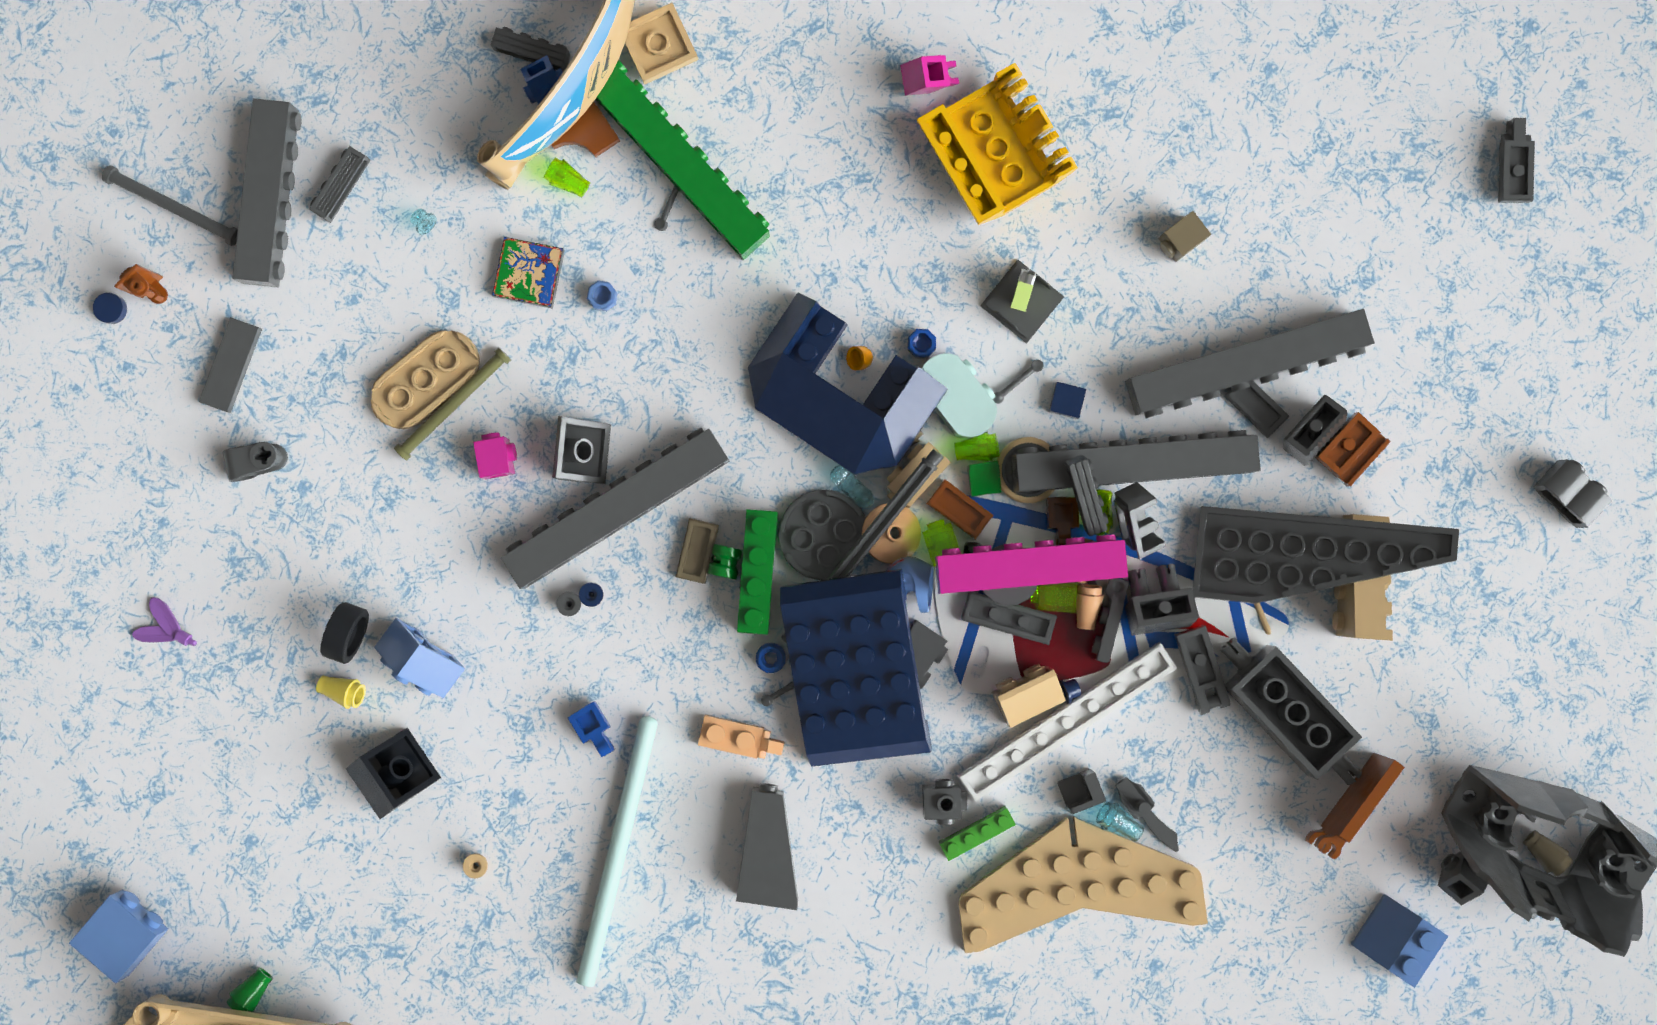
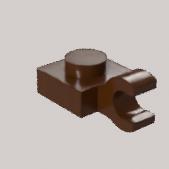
(1062, 516)

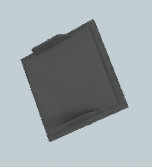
(1040, 305)

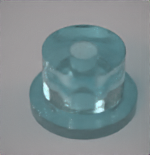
(423, 221)

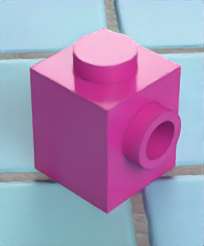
(495, 456)

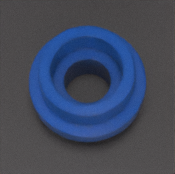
(770, 667)

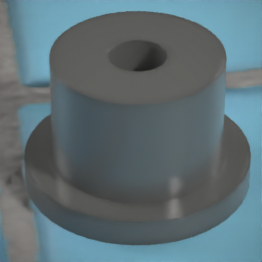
(564, 608)

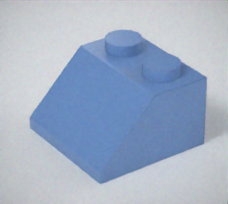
(1399, 940)

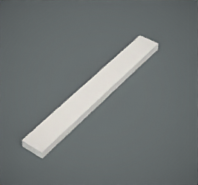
(1067, 721)

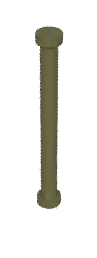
(452, 404)

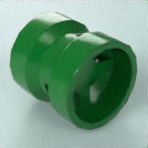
(725, 561)

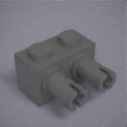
(1159, 611)

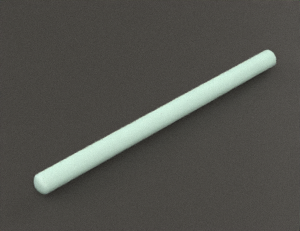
(617, 851)

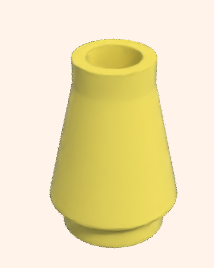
(342, 690)

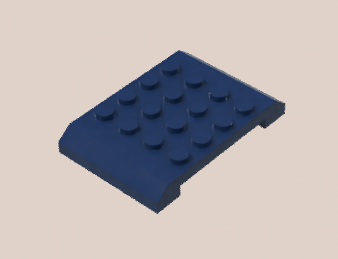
(854, 668)

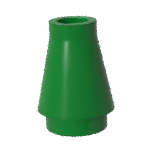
(249, 992)

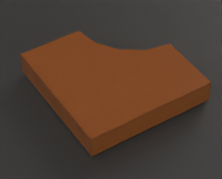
(590, 132)

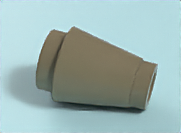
(1548, 853)

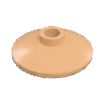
(888, 548)

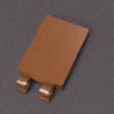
(1355, 805)

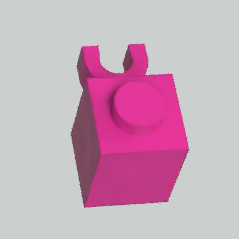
(927, 75)

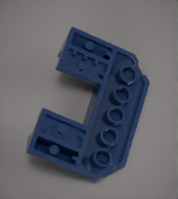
(824, 416)

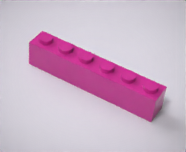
(1031, 566)

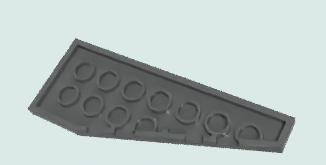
(1282, 555)

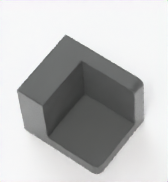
(1081, 791)

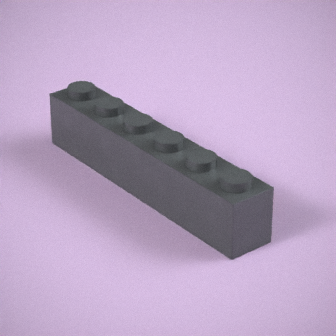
(266, 193)

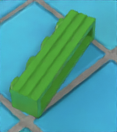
(977, 833)

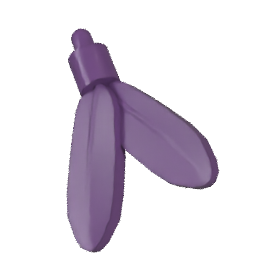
(167, 631)

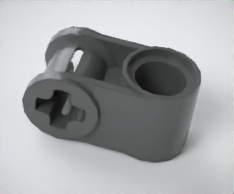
(250, 460)

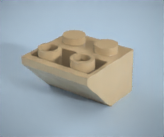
(1028, 695)

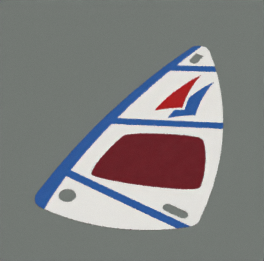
(1071, 646)

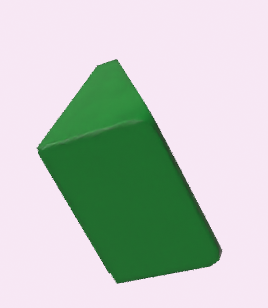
(984, 478)

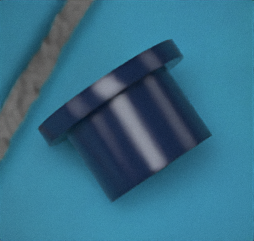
(584, 594)
(1070, 689)

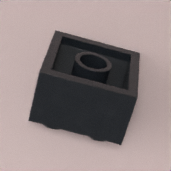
(393, 773)

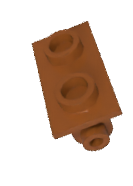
(141, 283)

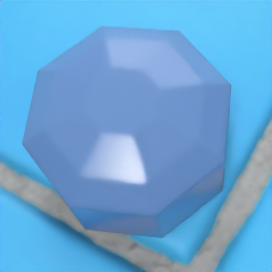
(602, 296)

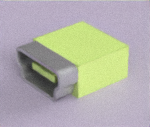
(1023, 290)

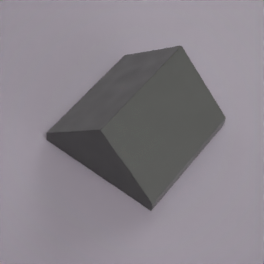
(581, 450)

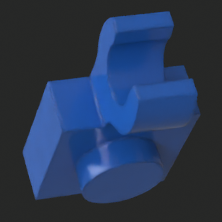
(590, 725)

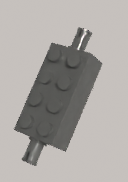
(1292, 711)

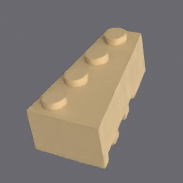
(1363, 604)

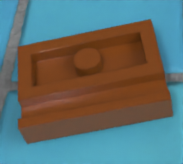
(1352, 449)

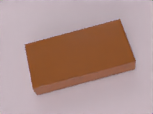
(959, 509)

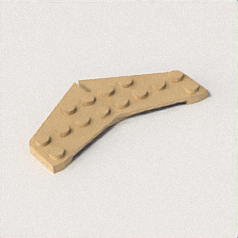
(1060, 878)

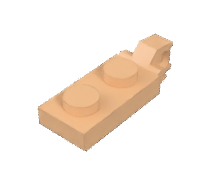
(738, 738)

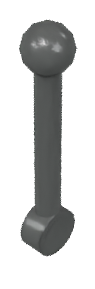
(661, 223)
(1036, 366)
(767, 700)

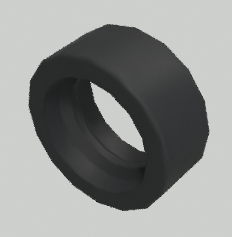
(344, 632)

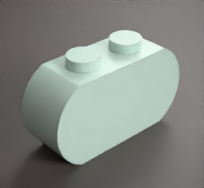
(967, 404)

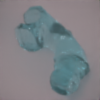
(852, 487)

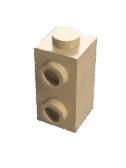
(899, 475)

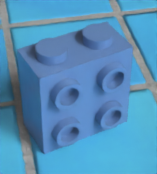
(119, 935)

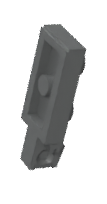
(1516, 164)
(1110, 617)

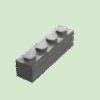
(529, 49)
(339, 184)
(1086, 496)

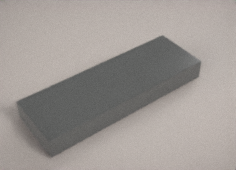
(230, 365)
(1009, 619)

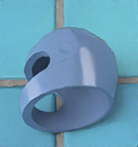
(917, 578)

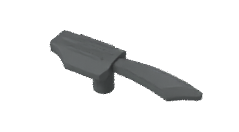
(1139, 805)

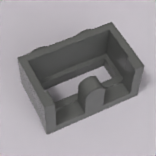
(1132, 520)

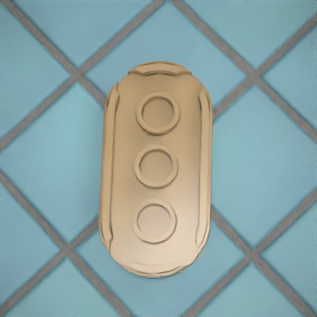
(424, 379)

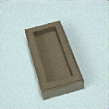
(697, 551)

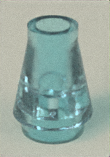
(1118, 821)

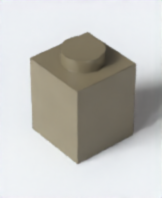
(1183, 236)

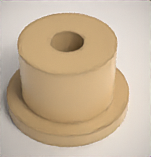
(471, 869)

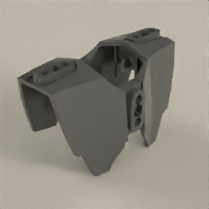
(1604, 887)

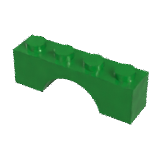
(757, 572)

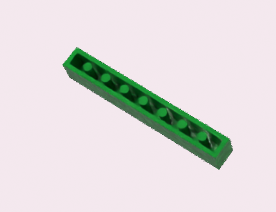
(682, 163)

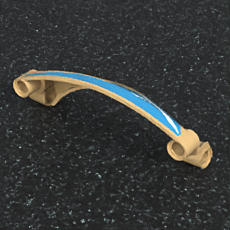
(566, 99)

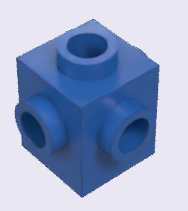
(540, 79)

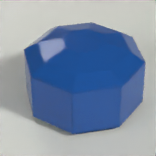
(921, 343)

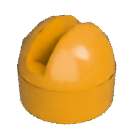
(859, 357)

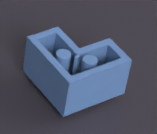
(417, 660)

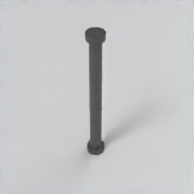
(112, 175)

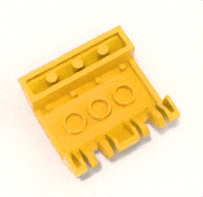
(996, 147)

